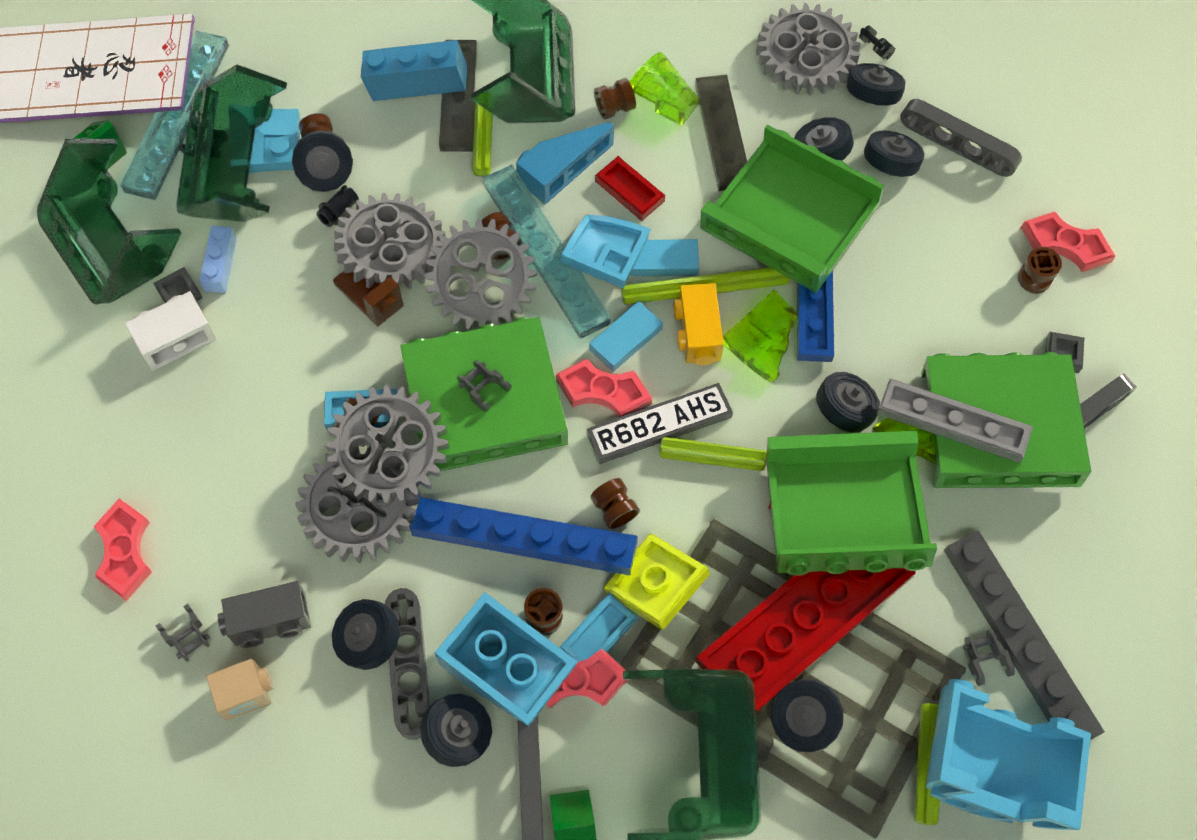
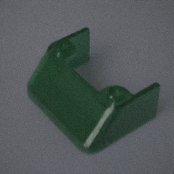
(541, 63)
(221, 145)
(86, 231)
(726, 754)

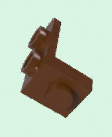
(376, 302)

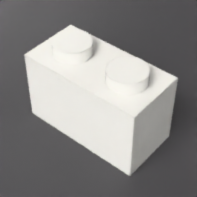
(170, 330)

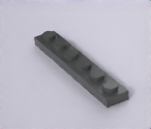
(1020, 633)

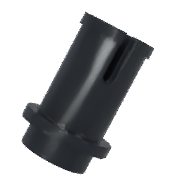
(336, 206)

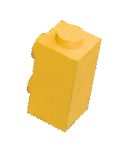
(700, 324)

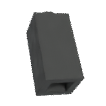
(264, 614)

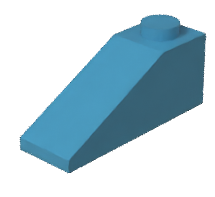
(560, 160)

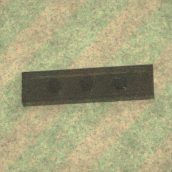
(459, 109)
(721, 128)

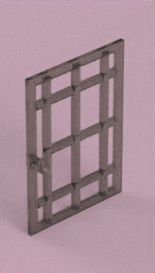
(871, 720)

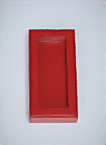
(630, 188)

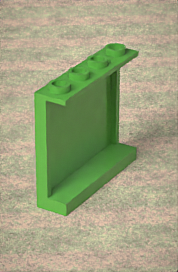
(793, 209)
(1023, 388)
(518, 420)
(847, 503)

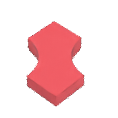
(1083, 247)
(618, 392)
(122, 562)
(595, 678)

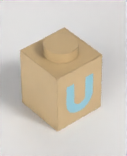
(240, 689)

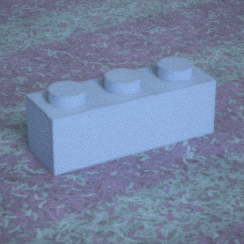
(218, 259)

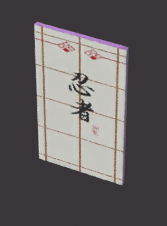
(94, 68)

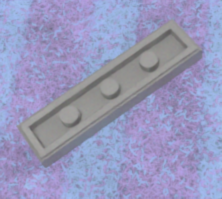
(955, 420)

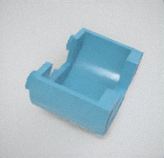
(1005, 766)

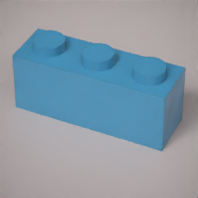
(414, 70)

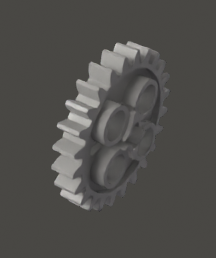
(807, 48)
(394, 233)
(488, 243)
(417, 459)
(339, 530)

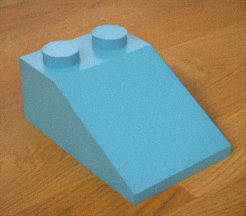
(504, 659)

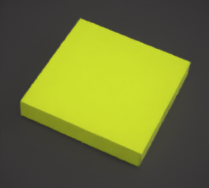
(658, 582)

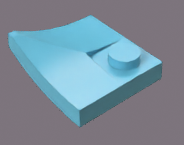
(275, 142)
(606, 248)

